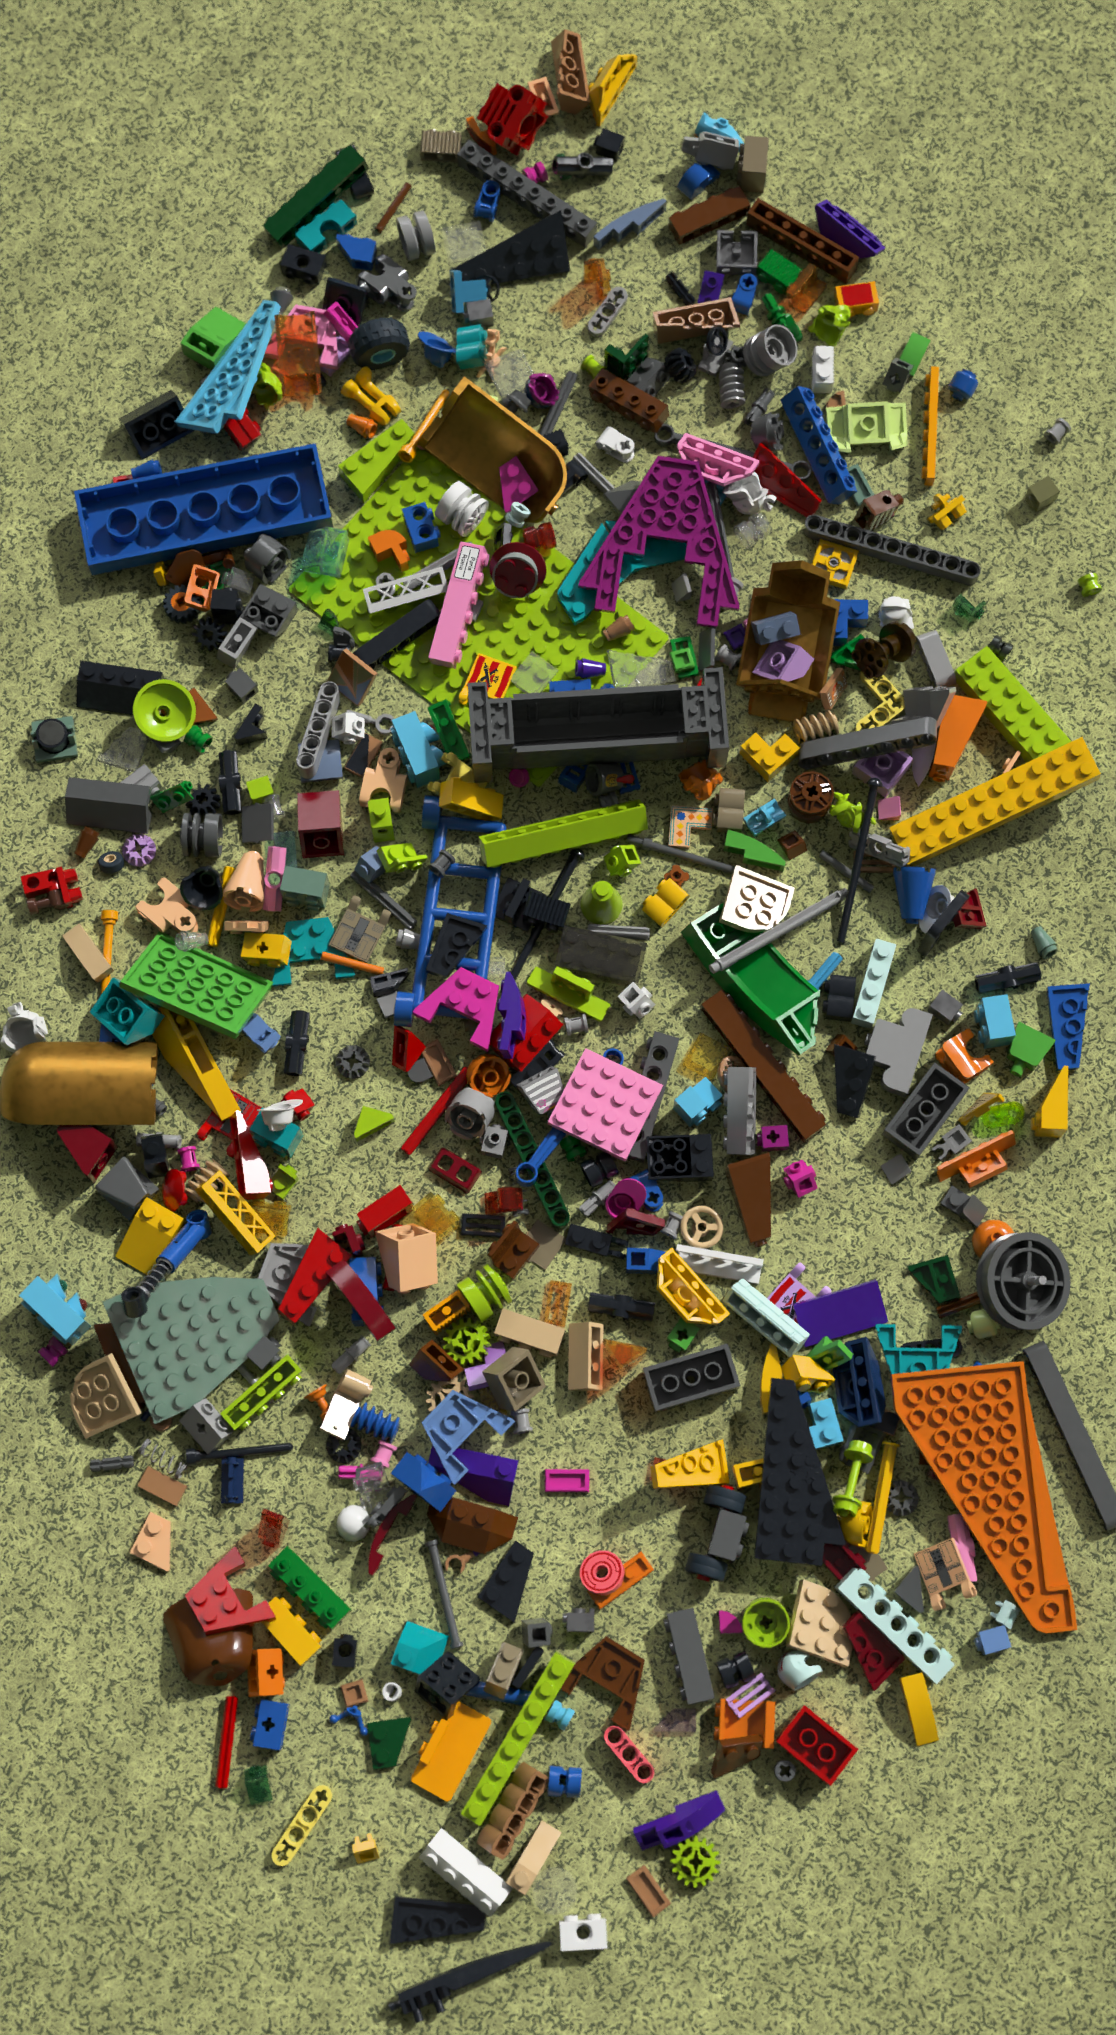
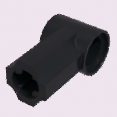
(575, 475)

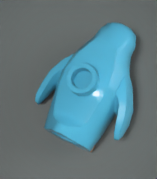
(716, 126)

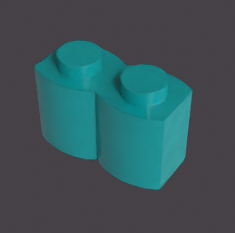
(471, 347)

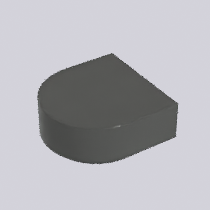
(419, 1072)

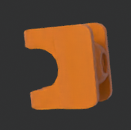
(957, 1061)

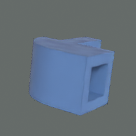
(260, 1034)

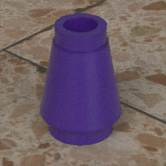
(588, 668)

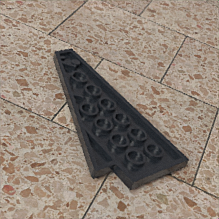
(792, 1514)

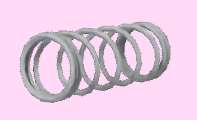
(177, 1475)

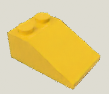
(1052, 1115)
(149, 1235)

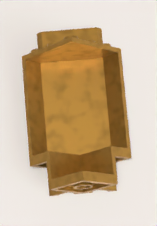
(802, 590)

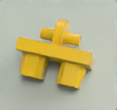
(940, 517)

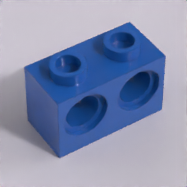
(419, 527)

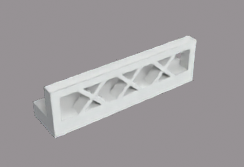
(407, 597)
(721, 1264)

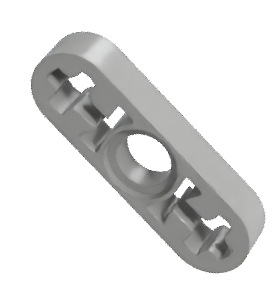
(607, 304)

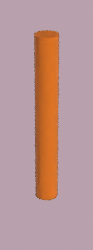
(352, 963)

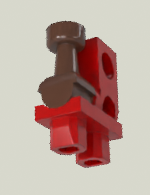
(55, 884)

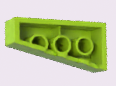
(375, 460)

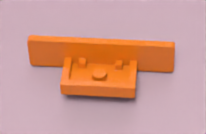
(979, 1162)

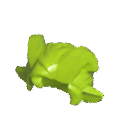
(830, 323)
(267, 387)
(847, 813)

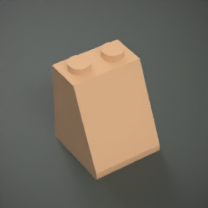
(408, 1257)

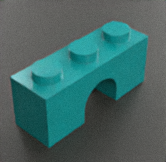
(336, 217)

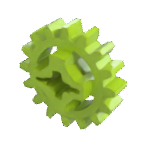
(458, 1338)
(684, 1861)

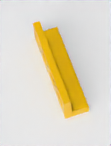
(229, 1218)

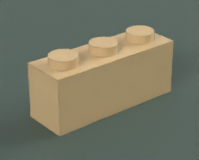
(529, 1333)
(585, 1357)

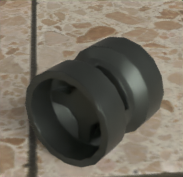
(997, 644)

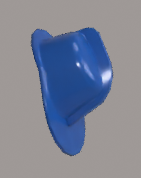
(436, 349)

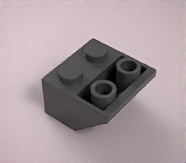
(270, 611)

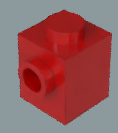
(303, 1110)

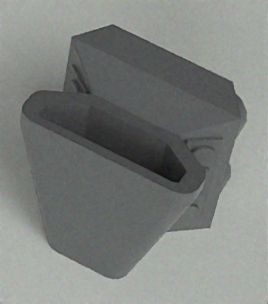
(126, 1188)

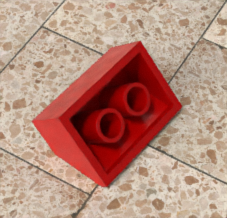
(540, 1028)

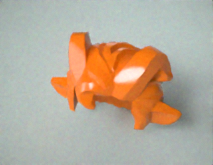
(700, 780)

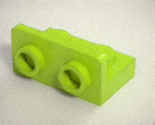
(400, 858)

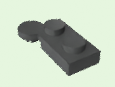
(381, 1511)

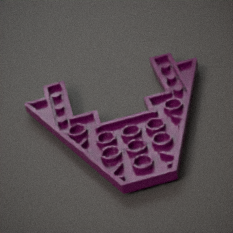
(670, 507)

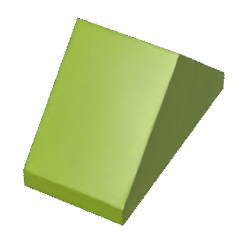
(371, 1122)

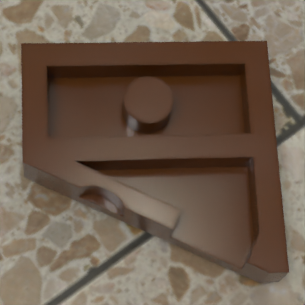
(735, 1752)

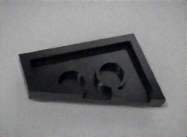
(453, 944)
(852, 1076)
(508, 1581)

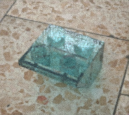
(325, 551)

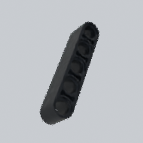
(399, 634)

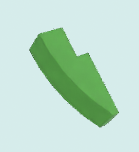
(754, 852)

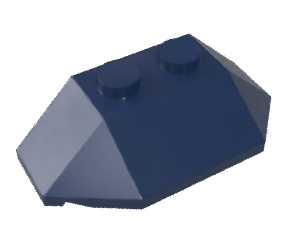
(860, 1385)

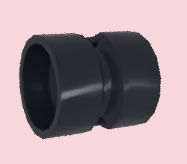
(598, 1169)
(735, 1669)

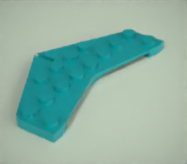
(580, 602)

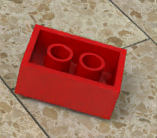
(816, 1745)

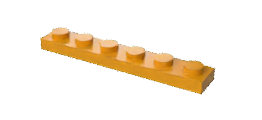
(930, 433)

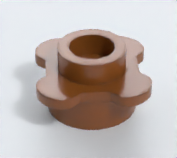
(676, 870)

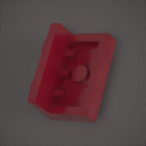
(346, 1232)
(841, 1559)

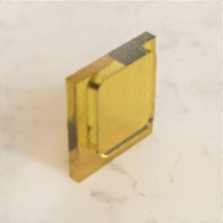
(705, 1056)

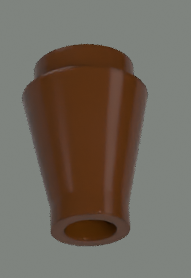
(86, 841)

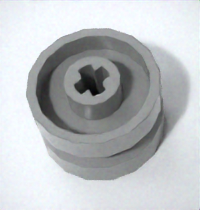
(416, 235)

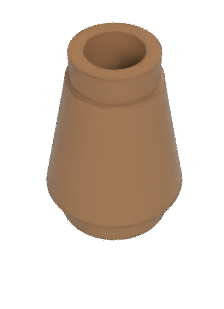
(619, 628)

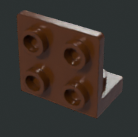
(512, 1250)

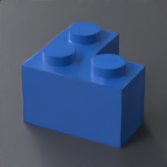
(852, 615)

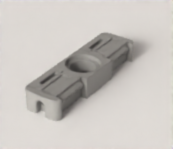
(891, 852)

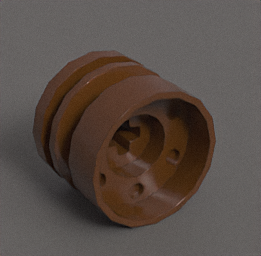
(807, 808)

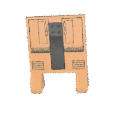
(942, 1570)

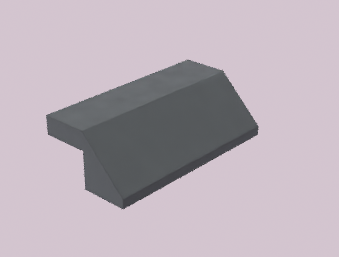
(108, 805)

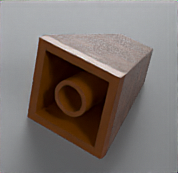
(751, 1192)
(110, 1344)

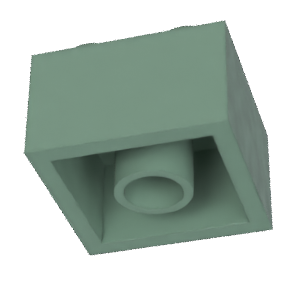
(304, 888)

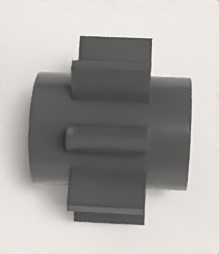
(735, 352)

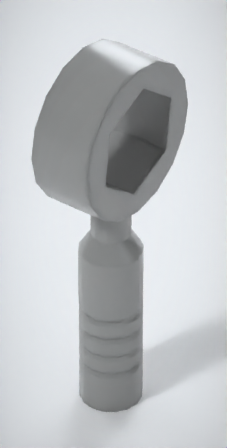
(368, 720)

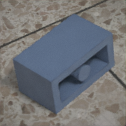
(775, 628)

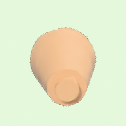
(246, 883)

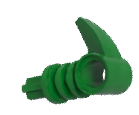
(779, 317)

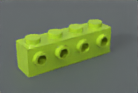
(256, 1397)

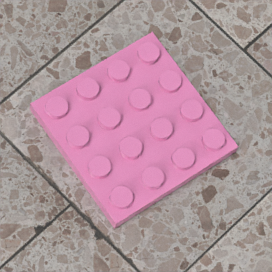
(605, 1104)

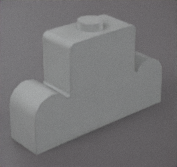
(898, 1048)

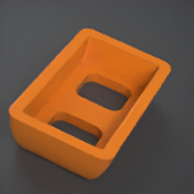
(205, 574)

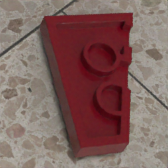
(872, 1649)

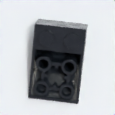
(680, 1158)

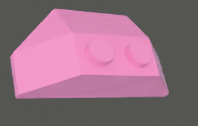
(716, 462)

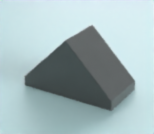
(910, 1589)

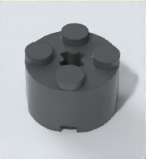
(266, 558)

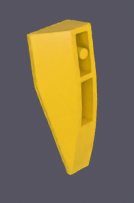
(191, 1059)

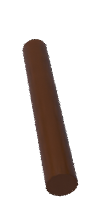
(393, 207)

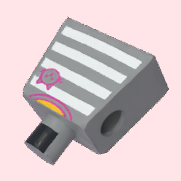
(542, 1090)

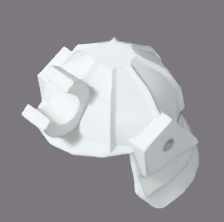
(749, 495)
(22, 1028)

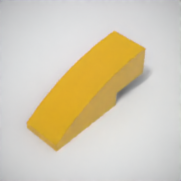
(770, 1369)
(919, 1708)

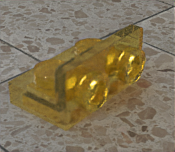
(273, 1214)

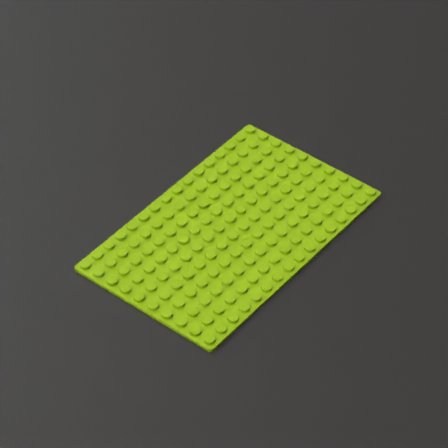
(505, 626)

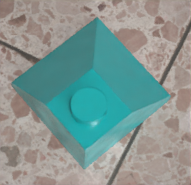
(418, 1648)

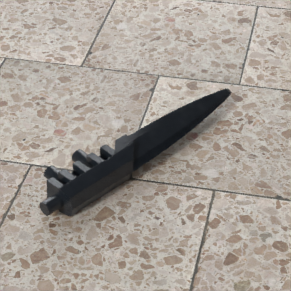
(438, 1987)

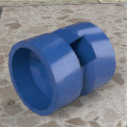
(573, 1781)

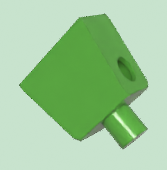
(1027, 1048)

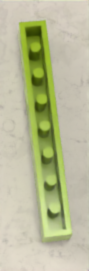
(563, 833)
(518, 1738)

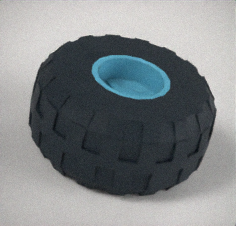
(379, 343)

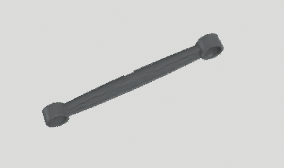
(676, 437)

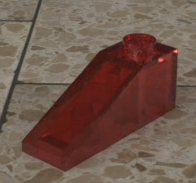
(272, 1528)

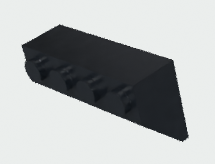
(111, 686)

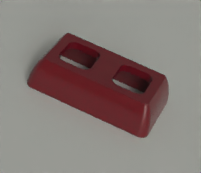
(450, 1175)

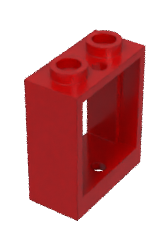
(384, 1212)

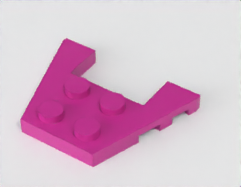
(468, 996)

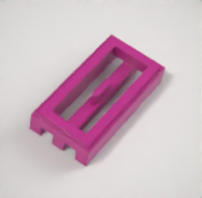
(340, 320)

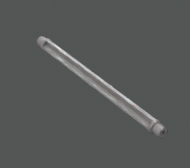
(777, 931)

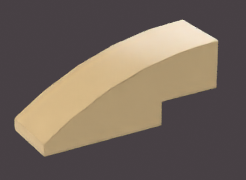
(88, 953)

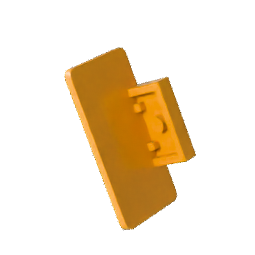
(450, 1751)

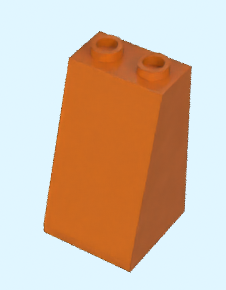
(954, 735)

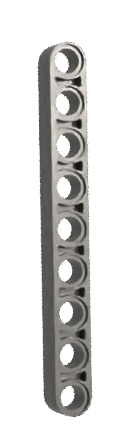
(901, 547)
(1072, 1428)

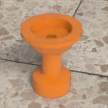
(317, 1396)

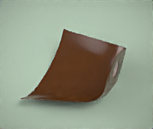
(197, 1651)

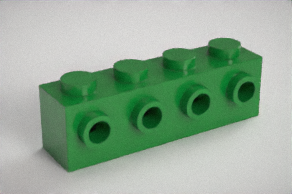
(309, 1587)

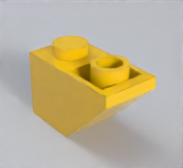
(806, 1374)

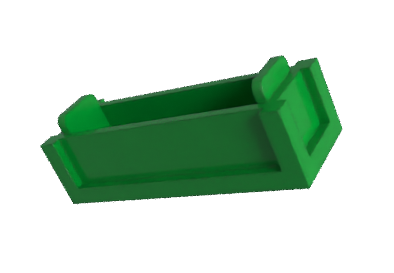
(448, 729)

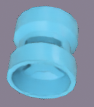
(560, 1715)

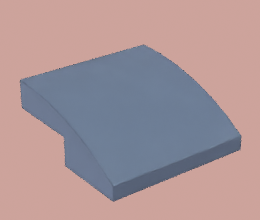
(330, 765)

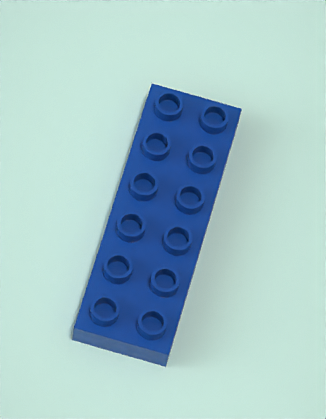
(202, 508)

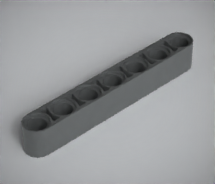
(868, 743)

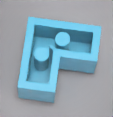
(697, 1101)
(825, 1426)

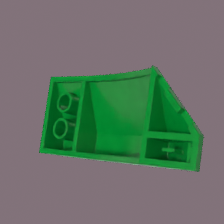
(759, 983)

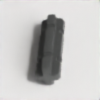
(111, 1463)

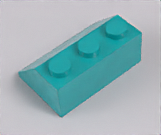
(126, 1013)

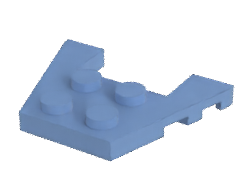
(453, 1422)

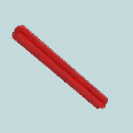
(435, 1113)

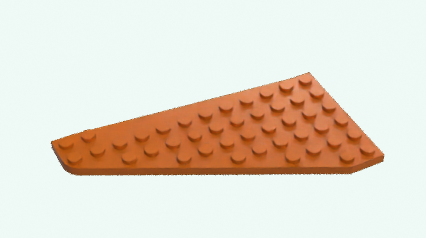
(987, 1456)

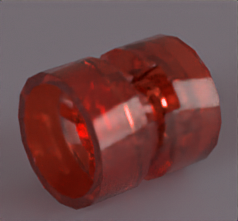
(540, 537)

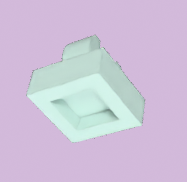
(1007, 1614)

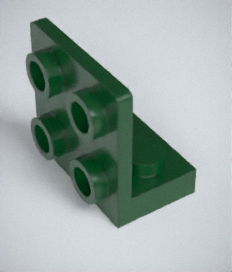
(622, 364)

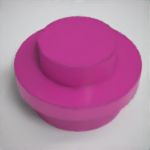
(519, 777)

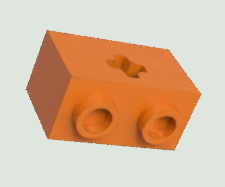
(258, 1680)

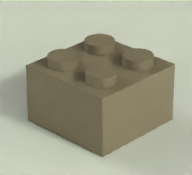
(753, 164)
(514, 1379)

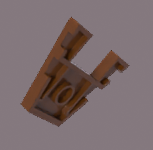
(613, 1669)

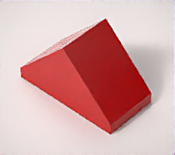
(405, 1048)

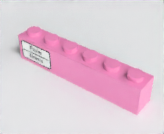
(458, 605)

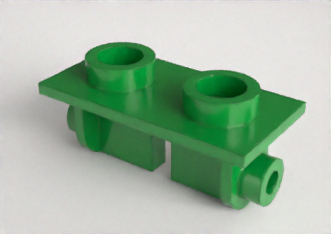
(173, 796)

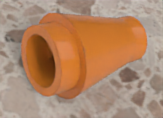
(364, 426)

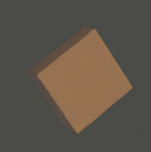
(354, 1693)

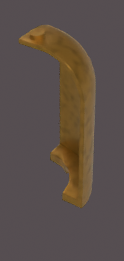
(481, 436)
(80, 1084)

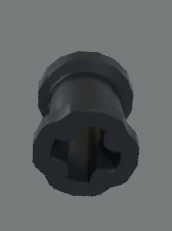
(334, 652)

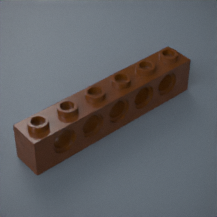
(802, 240)

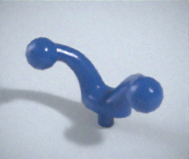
(354, 1712)

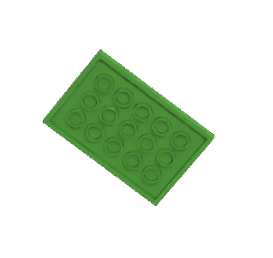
(196, 985)

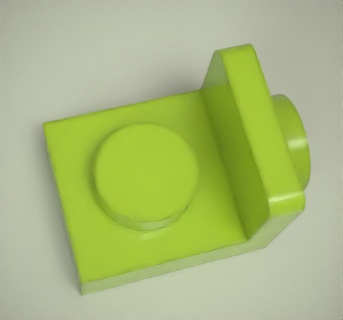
(284, 1180)

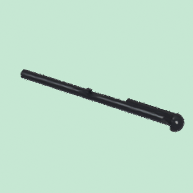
(874, 783)
(575, 855)

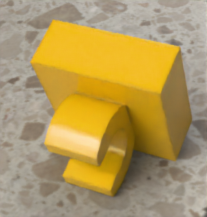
(365, 1850)

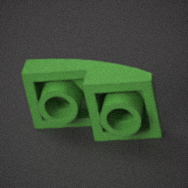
(915, 350)

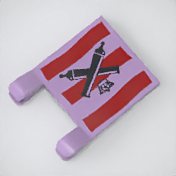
(792, 1291)

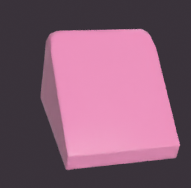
(889, 808)

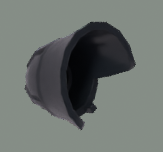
(202, 888)

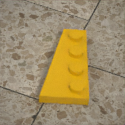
(694, 1468)

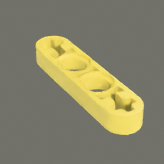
(299, 1823)

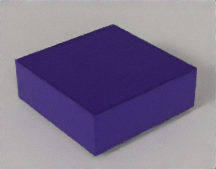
(735, 636)

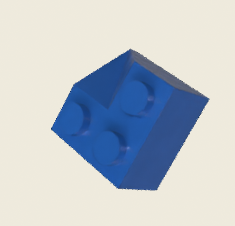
(424, 1480)

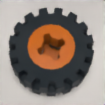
(180, 612)

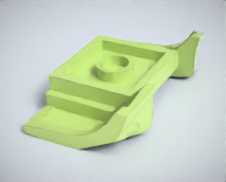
(868, 424)

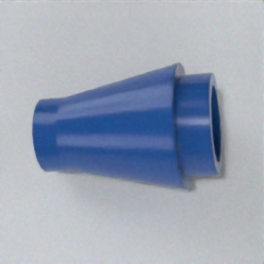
(146, 469)

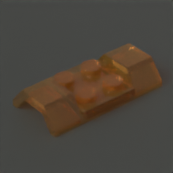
(298, 355)

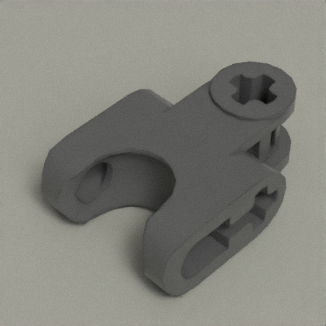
(389, 285)

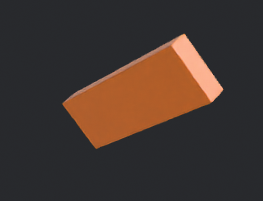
(635, 1570)

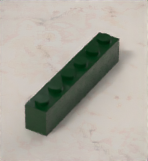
(316, 195)

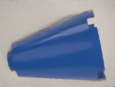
(913, 891)

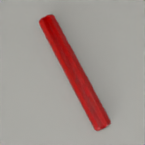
(226, 1742)

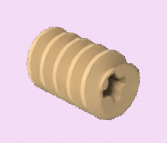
(815, 726)
(212, 1167)

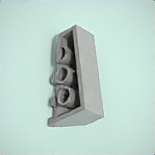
(740, 1110)

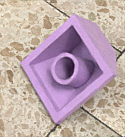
(783, 662)

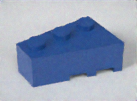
(368, 1271)

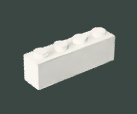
(465, 1872)

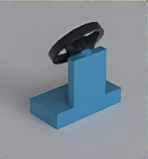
(470, 290)

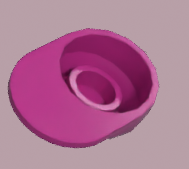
(626, 1194)

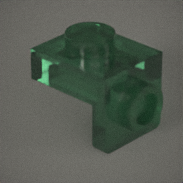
(965, 609)
(258, 1784)

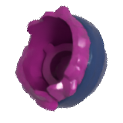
(541, 390)

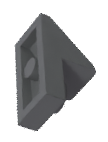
(964, 1206)

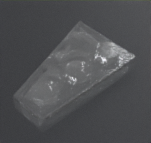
(637, 671)

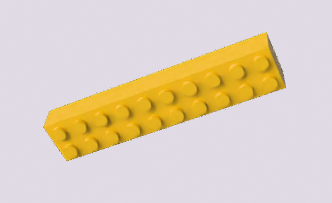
(996, 802)

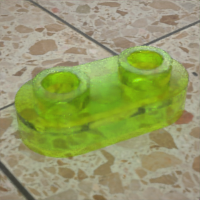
(1002, 1115)

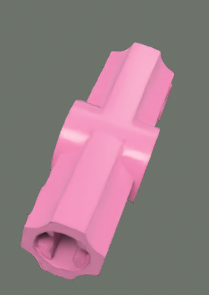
(275, 864)
(965, 1544)

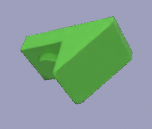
(830, 1354)

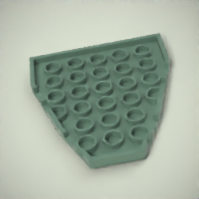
(191, 1337)

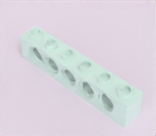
(933, 1670)

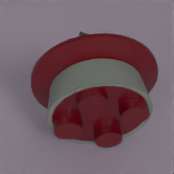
(517, 569)

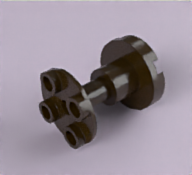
(894, 643)

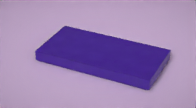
(841, 1312)

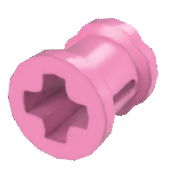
(383, 1453)

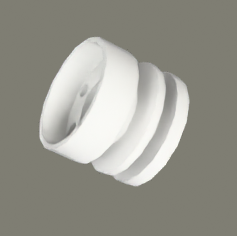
(461, 508)

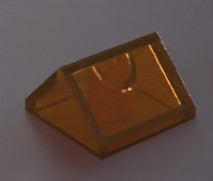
(623, 1354)

